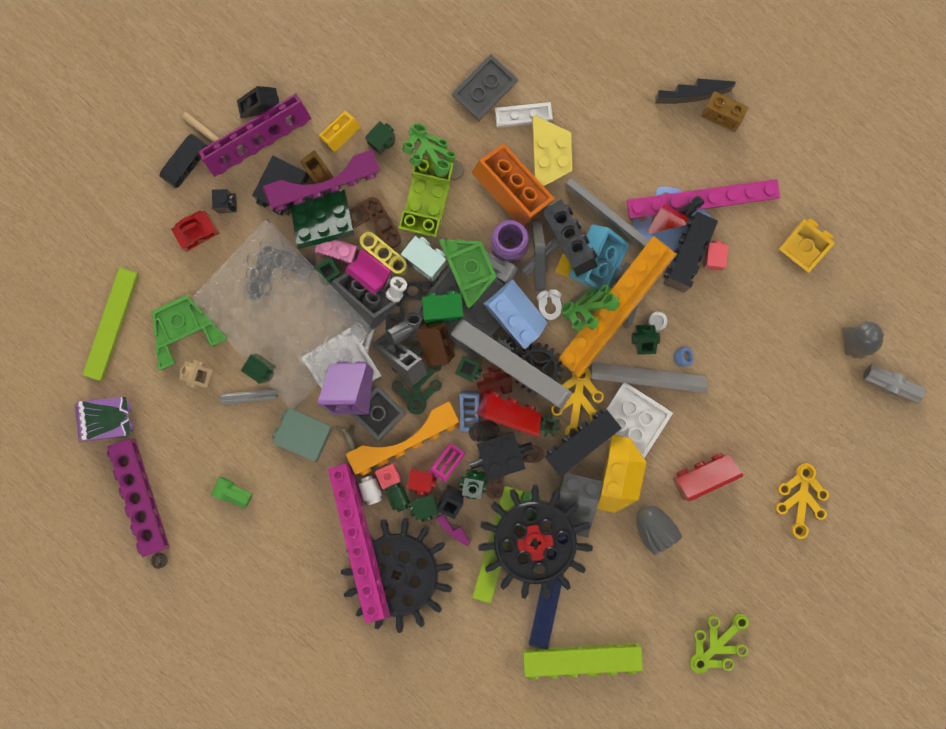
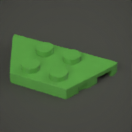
(470, 267)

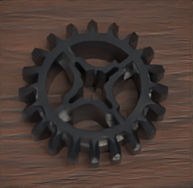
(551, 359)

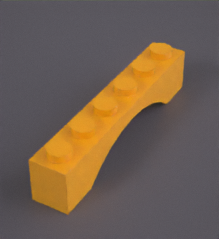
(365, 456)

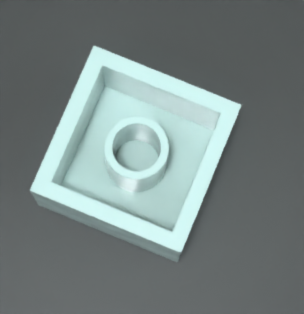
(424, 258)

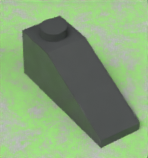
(401, 359)

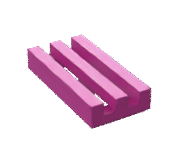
(439, 473)

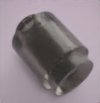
(483, 430)

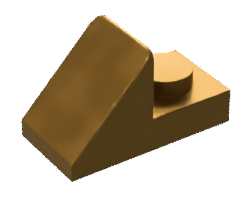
(316, 168)

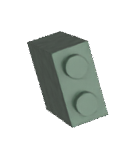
(302, 434)

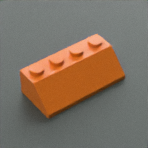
(512, 185)

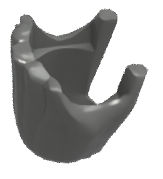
(863, 339)
(656, 529)

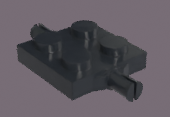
(501, 456)

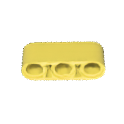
(379, 246)

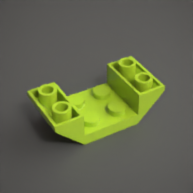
(426, 200)

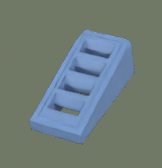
(468, 394)

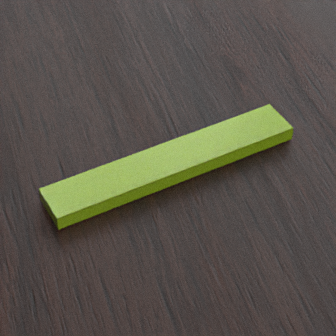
(110, 324)
(486, 581)

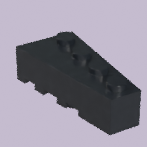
(690, 252)

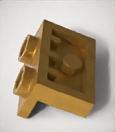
(725, 111)

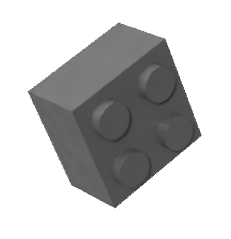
(382, 416)

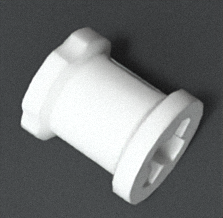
(397, 286)

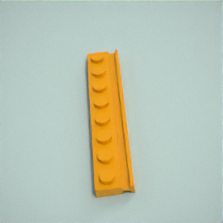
(630, 291)

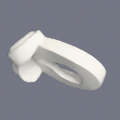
(555, 297)

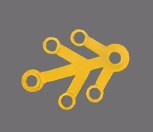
(579, 399)
(803, 498)

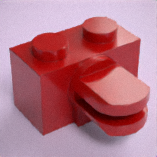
(194, 230)

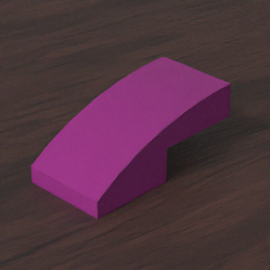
(457, 533)

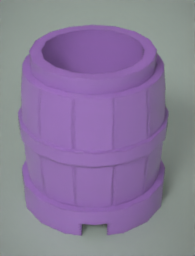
(510, 230)

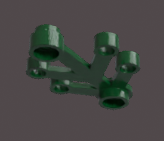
(417, 387)

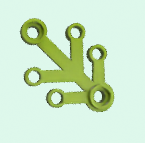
(716, 645)

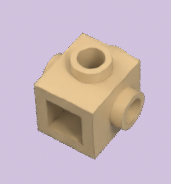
(195, 374)

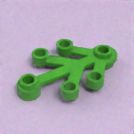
(419, 133)
(571, 309)

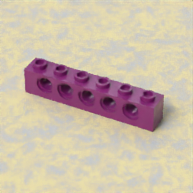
(259, 126)
(147, 503)

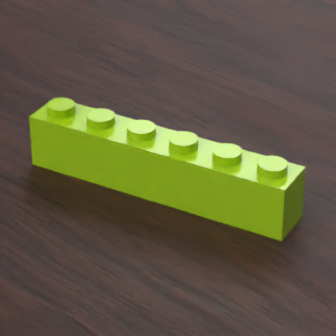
(582, 660)

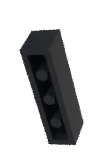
(582, 442)

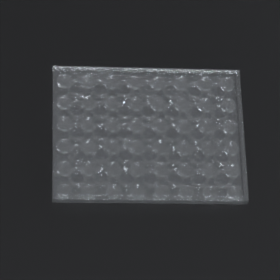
(282, 309)

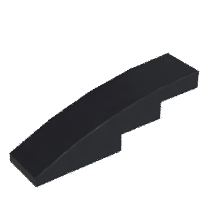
(699, 91)

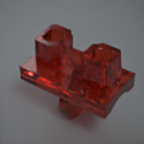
(494, 380)

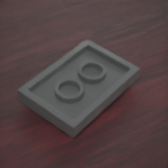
(484, 87)

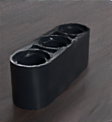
(182, 161)

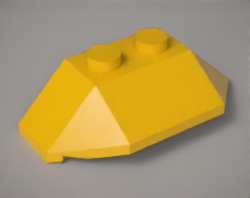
(621, 475)

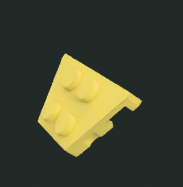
(550, 151)

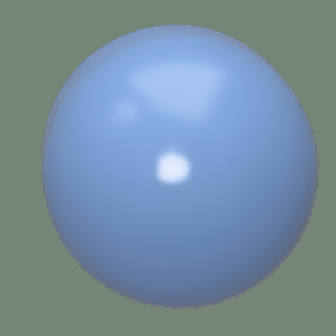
(679, 357)

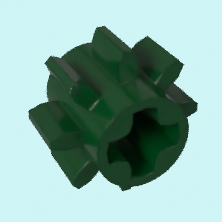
(550, 419)

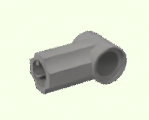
(503, 269)

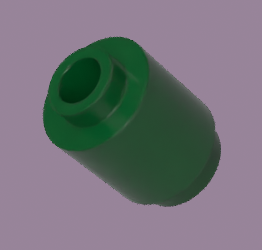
(397, 497)

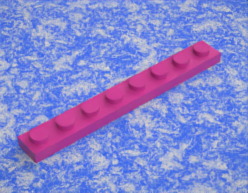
(712, 198)

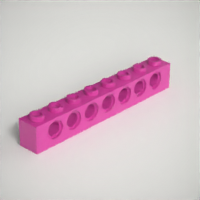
(359, 543)

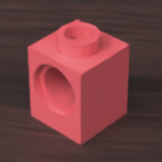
(715, 256)
(388, 476)

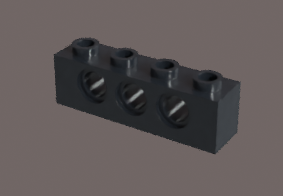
(582, 261)

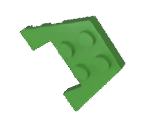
(177, 322)

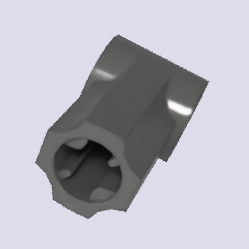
(405, 329)

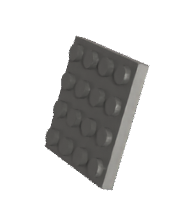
(476, 315)

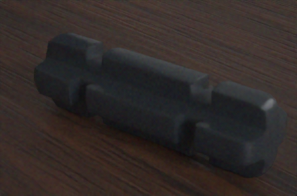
(691, 207)

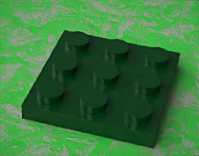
(322, 219)

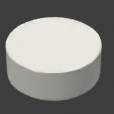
(658, 319)

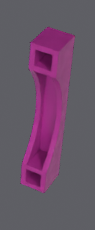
(283, 193)

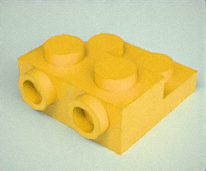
(807, 244)

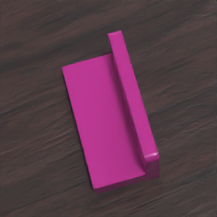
(369, 271)

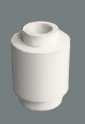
(370, 490)

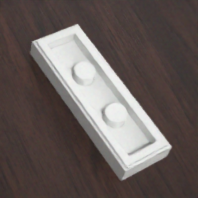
(522, 114)

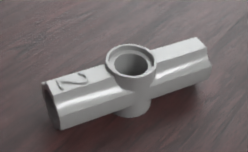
(894, 384)

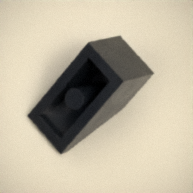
(257, 101)

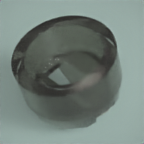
(162, 562)

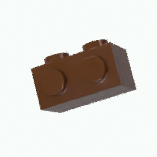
(435, 343)

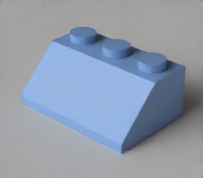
(516, 314)

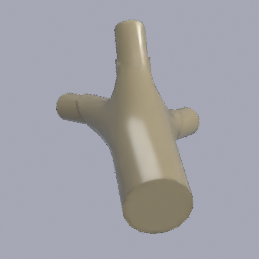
(348, 436)

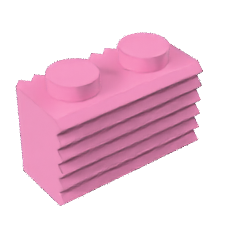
(338, 251)

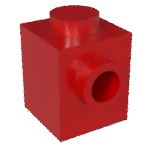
(421, 481)

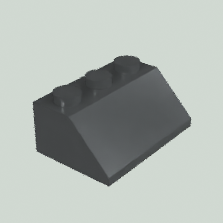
(370, 307)

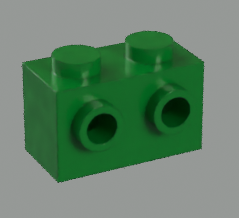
(442, 307)

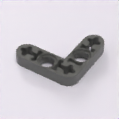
(539, 255)

